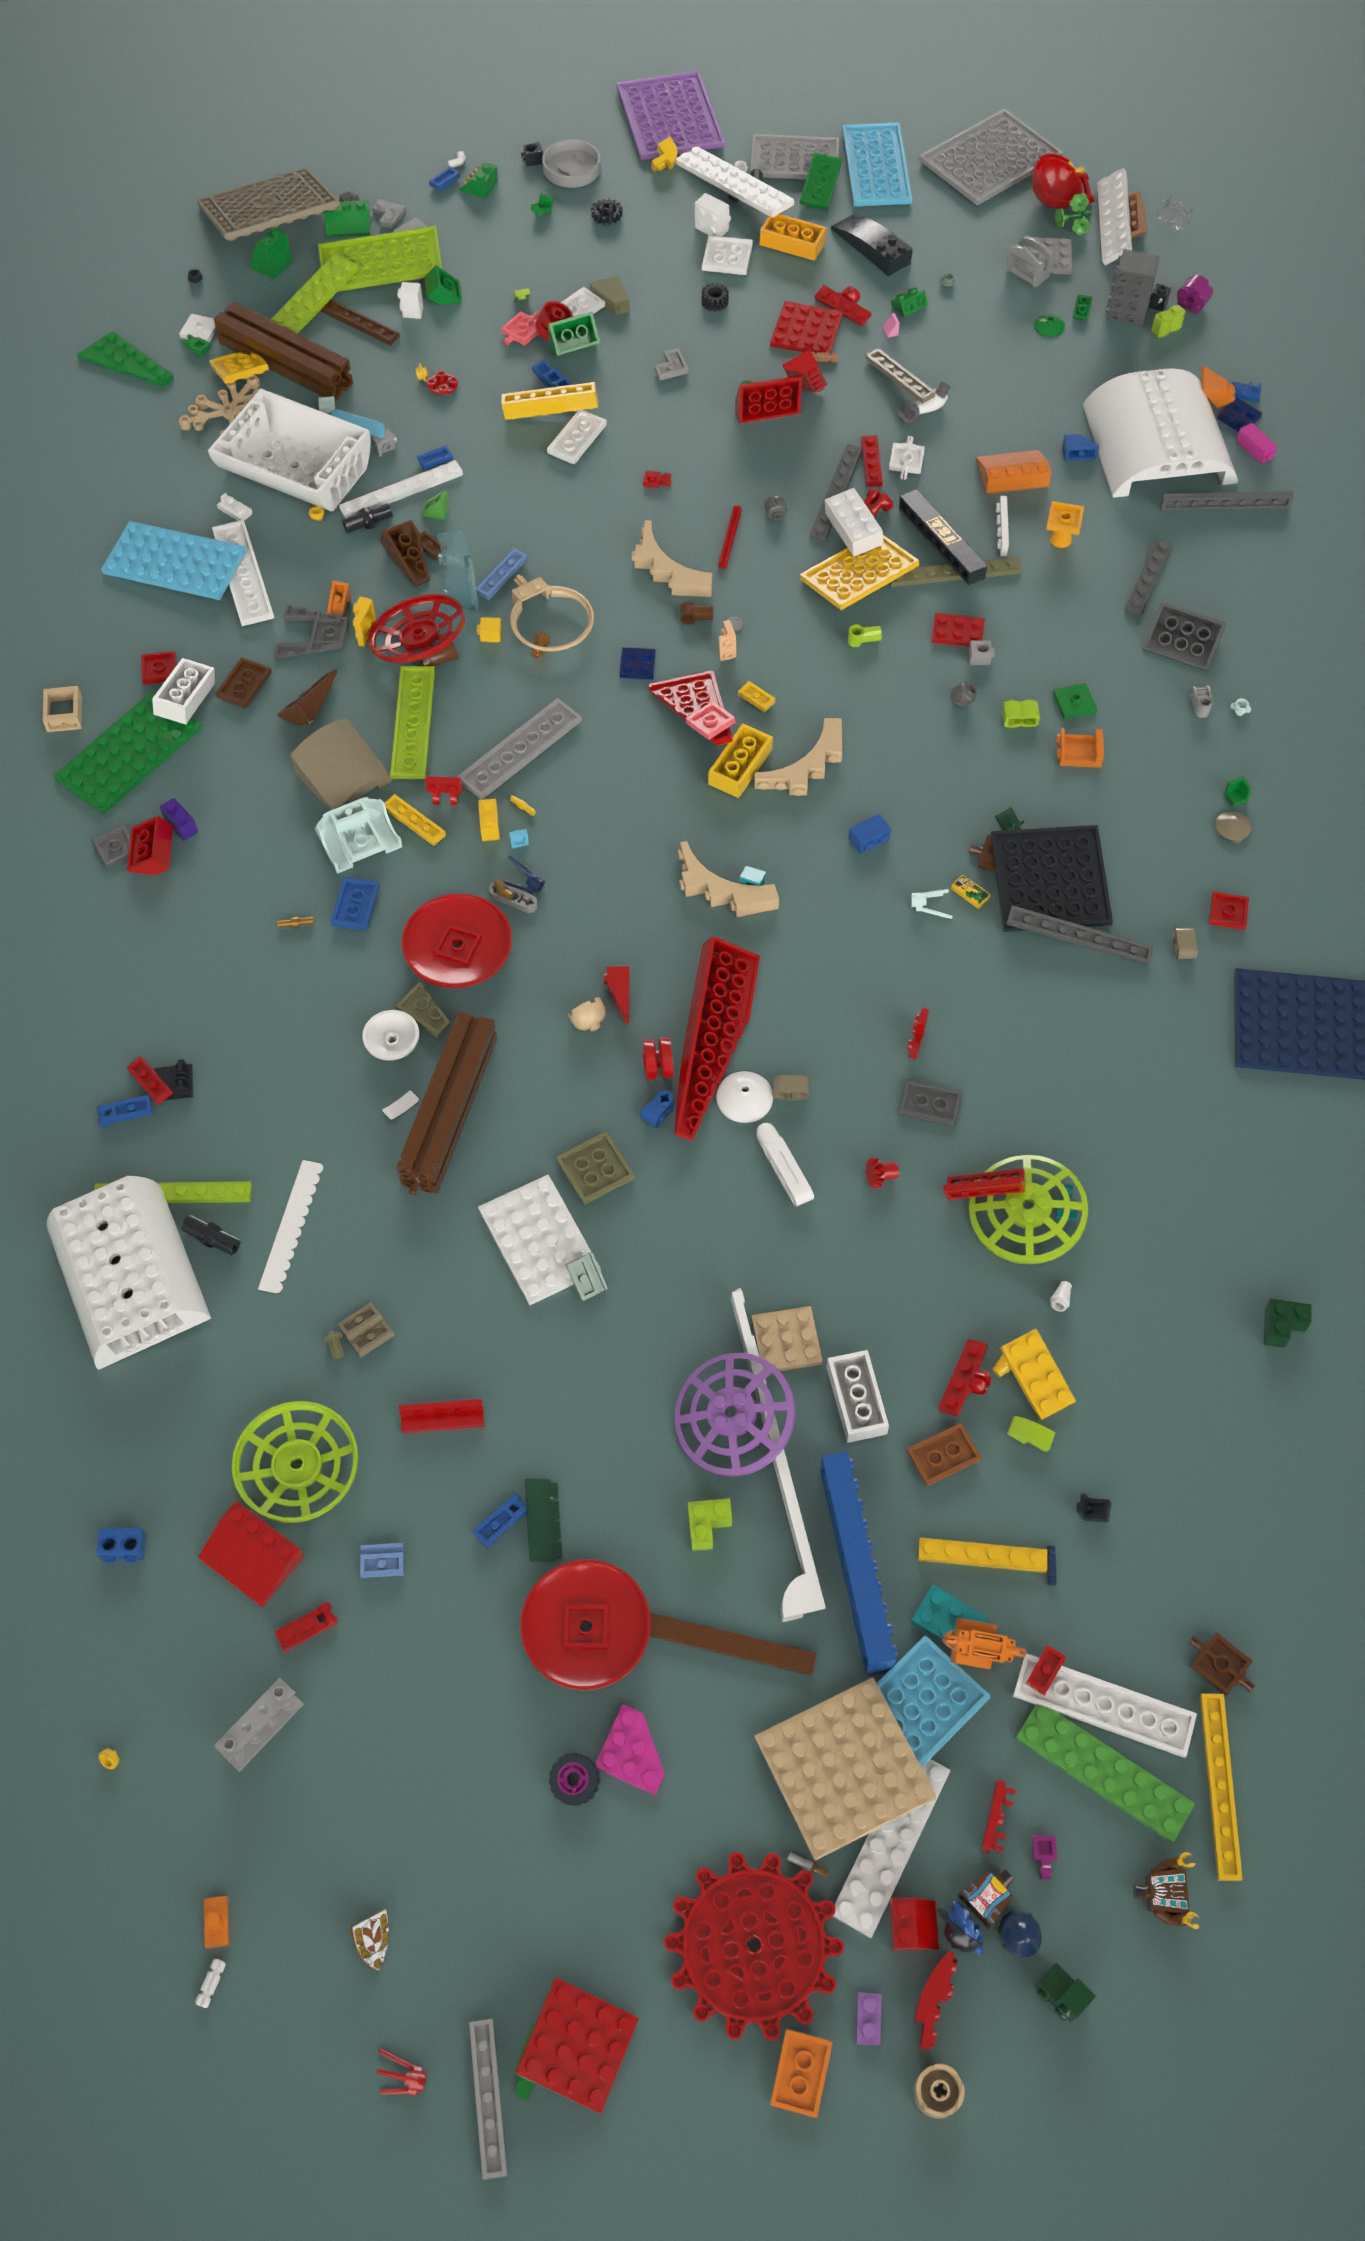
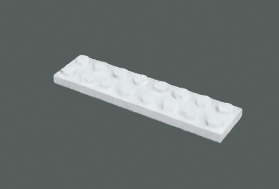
(1114, 216)
(247, 583)
(1111, 1708)
(883, 1862)

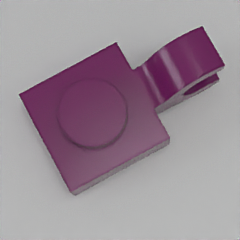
(1045, 1851)

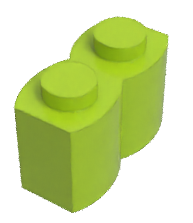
(1168, 321)
(1020, 713)

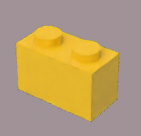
(489, 820)

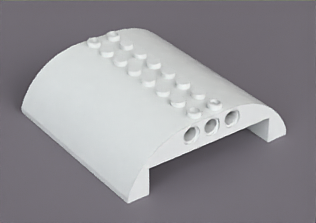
(1155, 429)

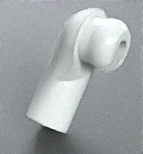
(458, 161)

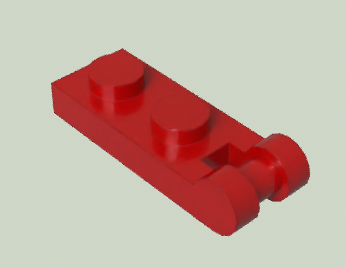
(305, 1627)

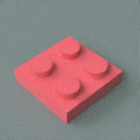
(710, 720)

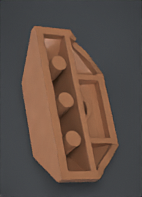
(1137, 214)

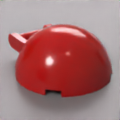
(1057, 182)

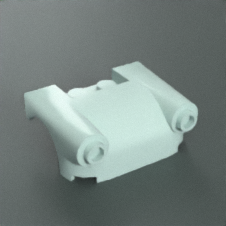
(356, 832)

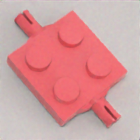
(521, 328)

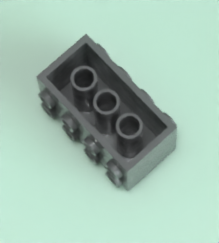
(1132, 287)

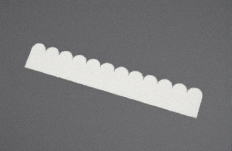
(288, 1229)

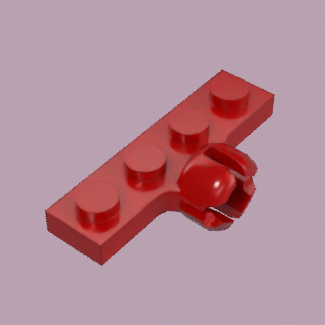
(844, 302)
(966, 1378)

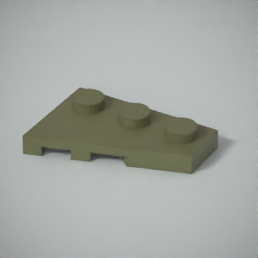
(424, 1011)

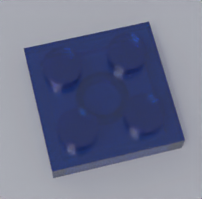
(1239, 414)
(637, 663)

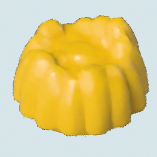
(316, 513)
(109, 1758)

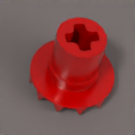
(879, 1172)

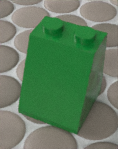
(271, 254)

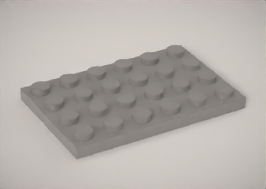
(789, 155)

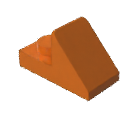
(338, 598)

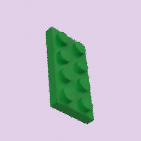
(821, 181)

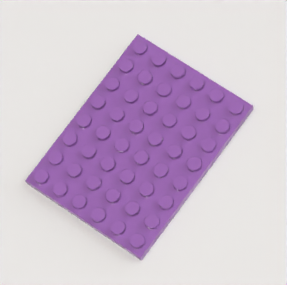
(670, 108)

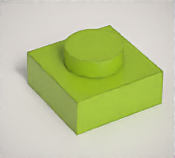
(521, 294)

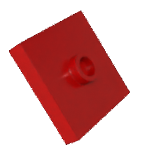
(157, 666)
(1228, 910)

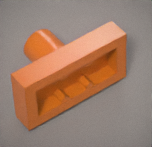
(216, 1922)

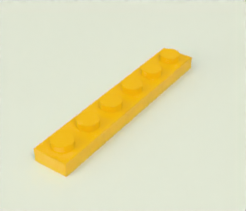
(982, 1555)

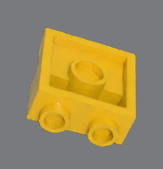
(363, 619)

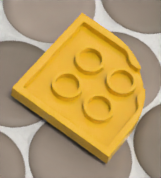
(238, 366)

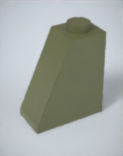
(612, 293)

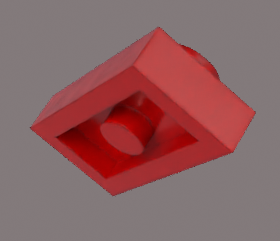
(1045, 1670)

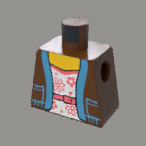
(988, 1896)

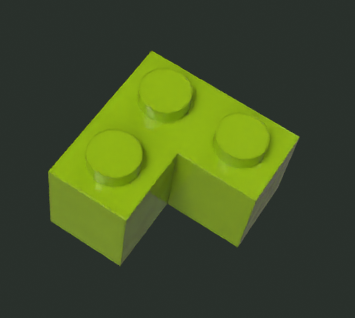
(704, 1517)

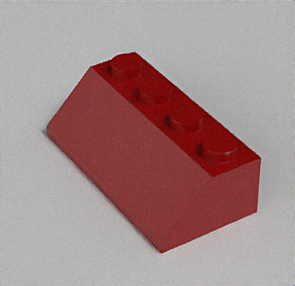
(806, 365)

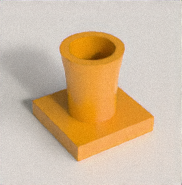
(1063, 522)

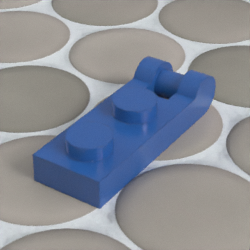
(124, 1110)
(500, 1521)

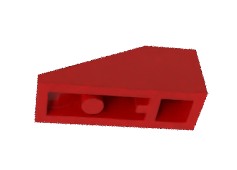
(618, 988)

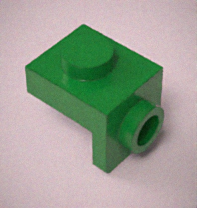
(543, 206)

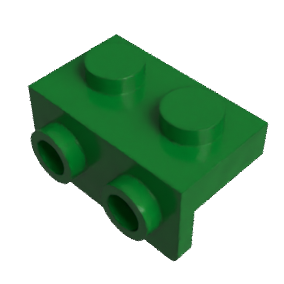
(911, 301)

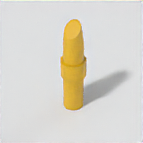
(522, 805)

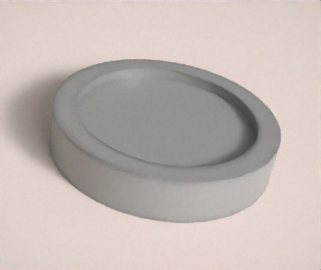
(736, 622)

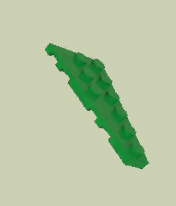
(124, 358)

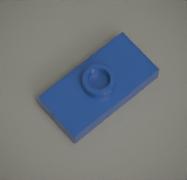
(444, 179)
(435, 457)

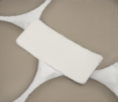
(401, 1105)

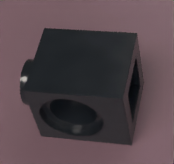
(532, 154)
(1159, 297)

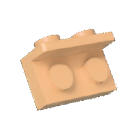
(727, 642)

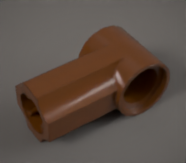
(690, 612)

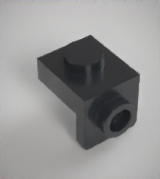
(1094, 1509)

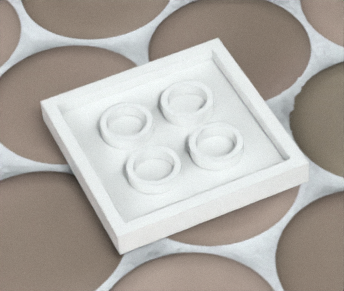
(727, 255)

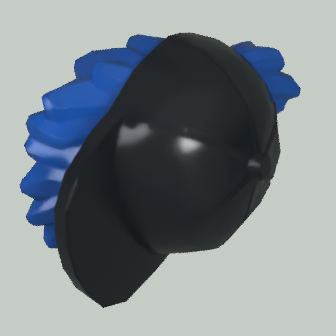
(961, 1929)

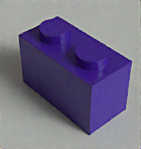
(179, 818)

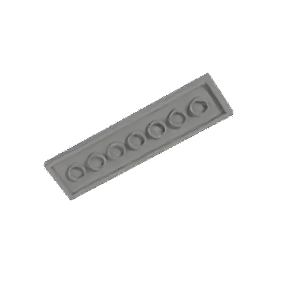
(519, 748)

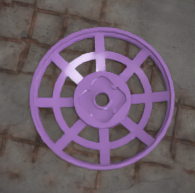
(742, 1421)

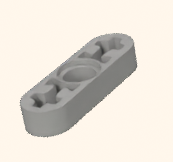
(518, 903)

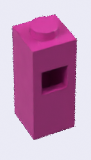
(1256, 443)

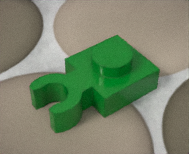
(198, 346)

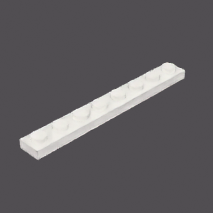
(402, 489)

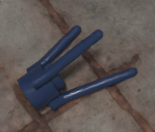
(534, 882)

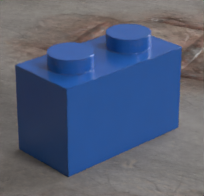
(869, 833)

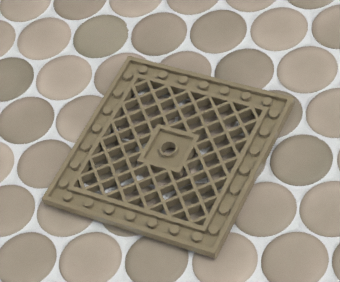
(268, 203)

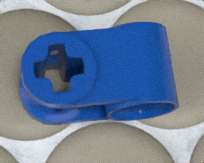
(656, 1111)

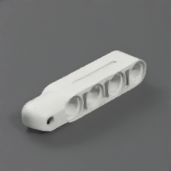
(784, 1164)

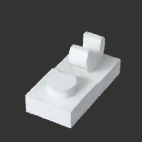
(234, 508)

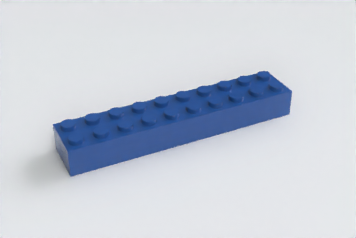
(857, 1564)

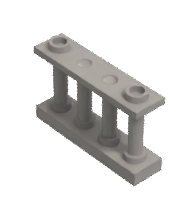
(259, 1724)

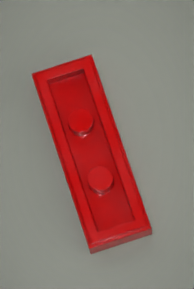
(149, 1080)

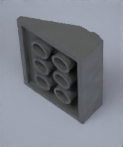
(1184, 636)

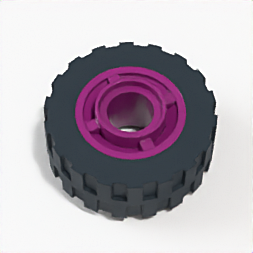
(587, 1784)

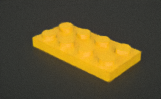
(1037, 1374)

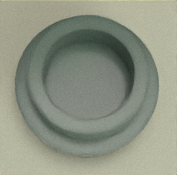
(947, 279)

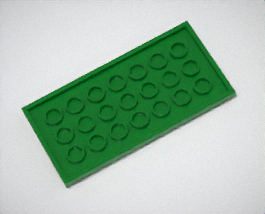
(124, 755)

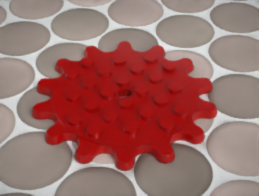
(746, 1983)

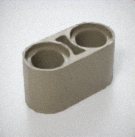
(1185, 943)
(791, 1087)

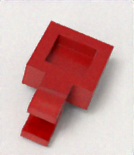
(655, 478)

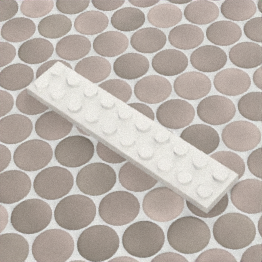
(735, 182)

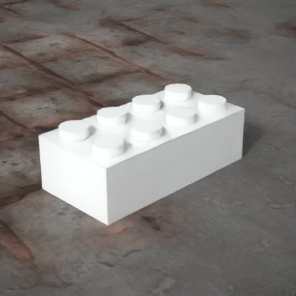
(853, 522)
(183, 691)
(857, 1396)

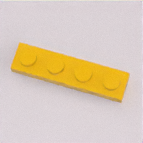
(414, 820)

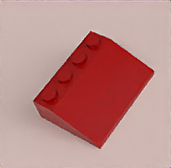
(768, 399)
(250, 1554)

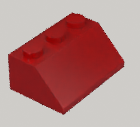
(150, 847)

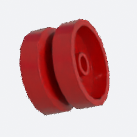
(551, 312)
(657, 1059)

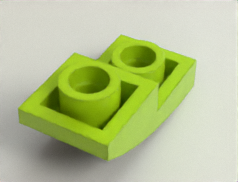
(1032, 1432)

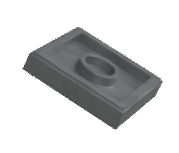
(113, 846)

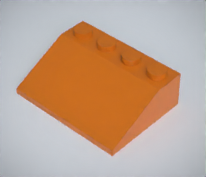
(1014, 471)

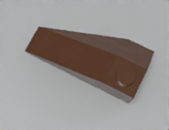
(405, 549)
(309, 702)

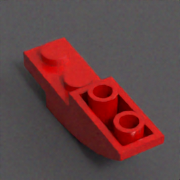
(935, 1990)

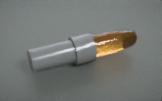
(808, 1865)

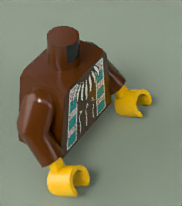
(1168, 1892)

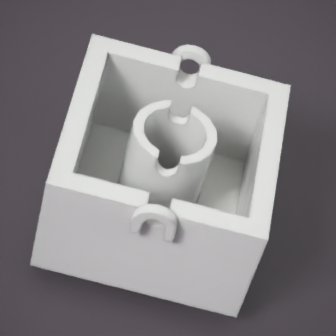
(711, 216)

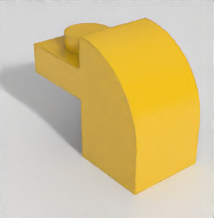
(668, 154)

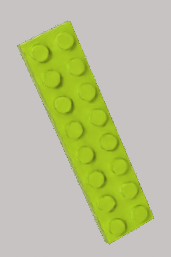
(315, 293)
(413, 722)

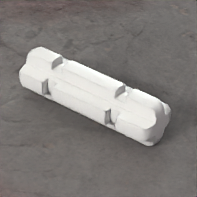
(210, 1983)

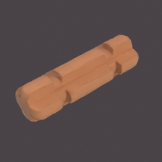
(826, 357)

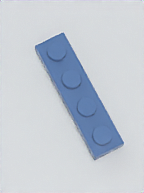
(501, 574)

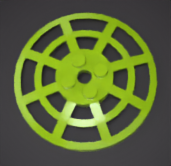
(1031, 1217)
(290, 1451)

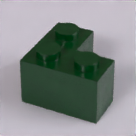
(1282, 1318)
(1065, 1994)

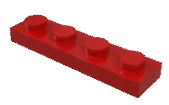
(871, 461)

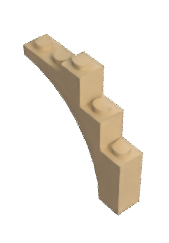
(681, 579)
(811, 766)
(719, 891)

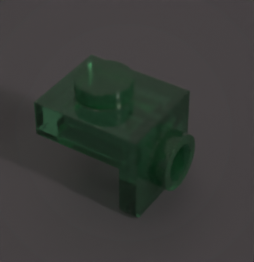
(1008, 820)

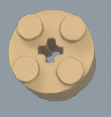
(950, 2084)

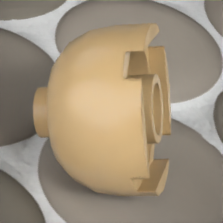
(588, 1015)

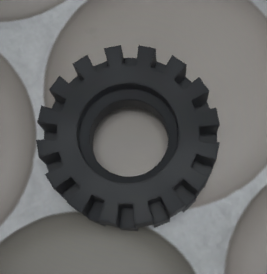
(715, 297)

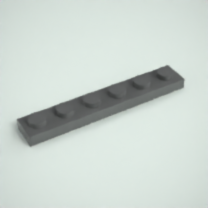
(1148, 577)

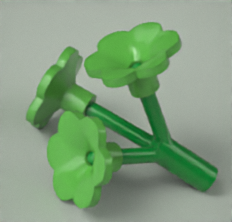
(1081, 225)

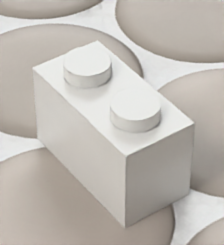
(411, 300)

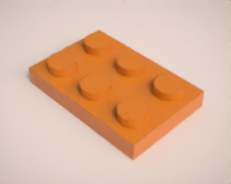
(801, 2073)

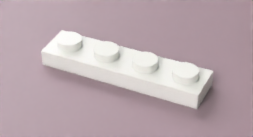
(1002, 530)

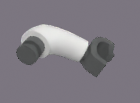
(913, 409)

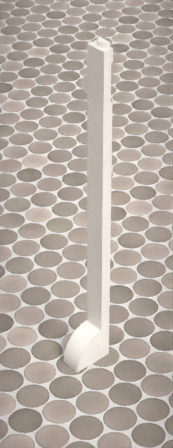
(803, 1592)

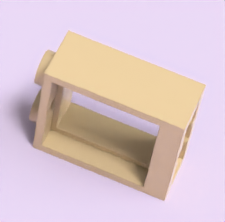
(72, 720)

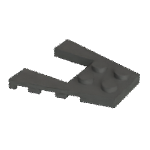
(327, 633)

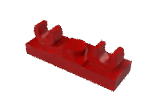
(996, 1817)

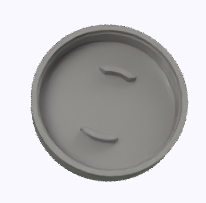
(571, 163)

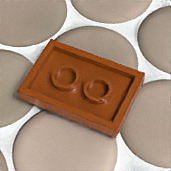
(943, 1454)

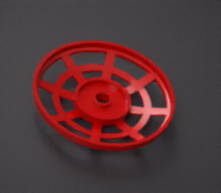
(419, 632)

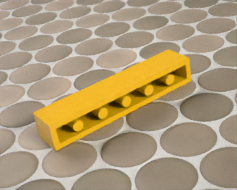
(550, 401)

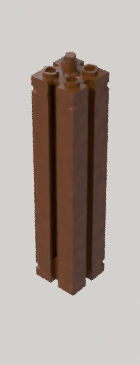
(284, 351)
(446, 1103)

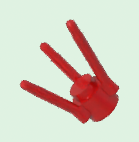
(414, 2079)

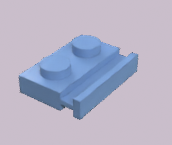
(382, 1560)

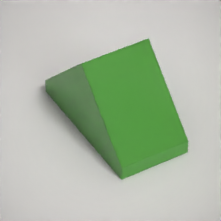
(437, 506)

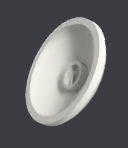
(387, 1027)
(741, 1105)

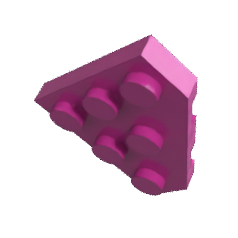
(631, 1752)

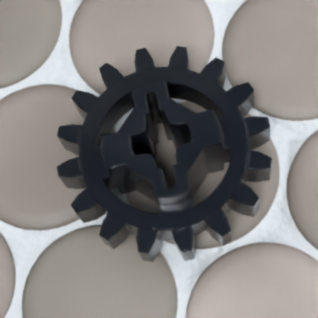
(606, 211)

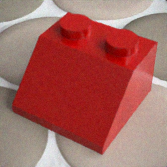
(913, 1924)

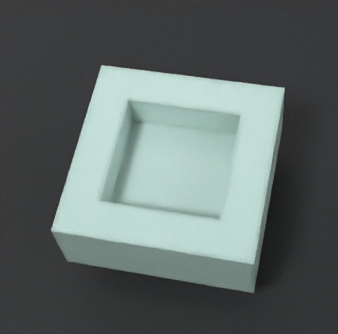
(326, 404)

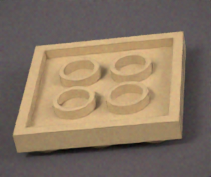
(787, 1338)

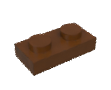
(430, 545)

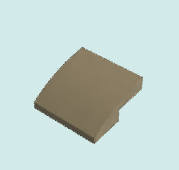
(366, 1329)

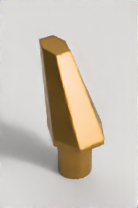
(502, 889)

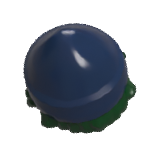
(1020, 1933)

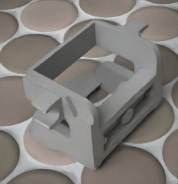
(1019, 253)

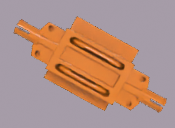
(977, 1643)

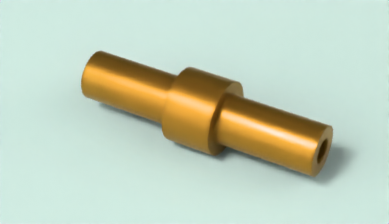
(295, 922)

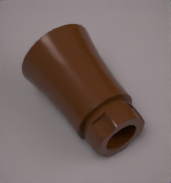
(447, 654)

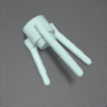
(919, 901)

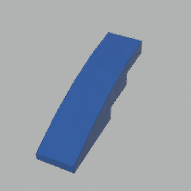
(549, 376)

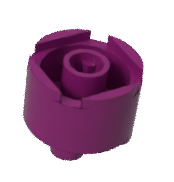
(1194, 293)

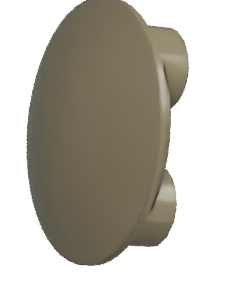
(1233, 826)

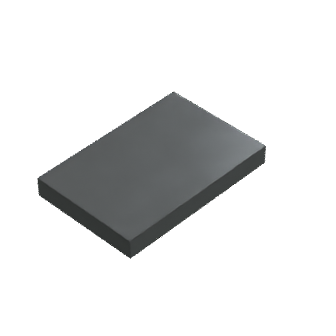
(930, 1103)

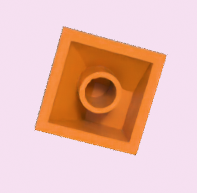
(1217, 388)

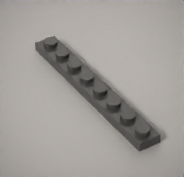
(838, 485)
(1233, 500)
(1080, 935)

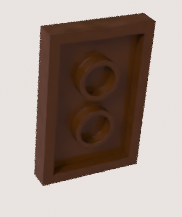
(243, 682)

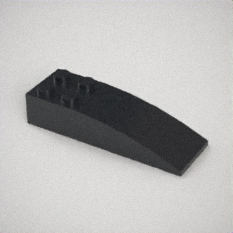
(875, 243)

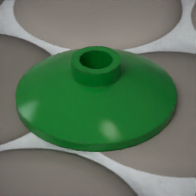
(1049, 325)

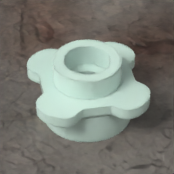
(1241, 706)

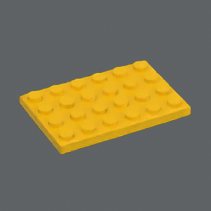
(849, 578)

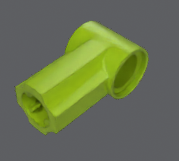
(859, 635)

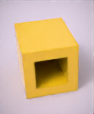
(490, 629)

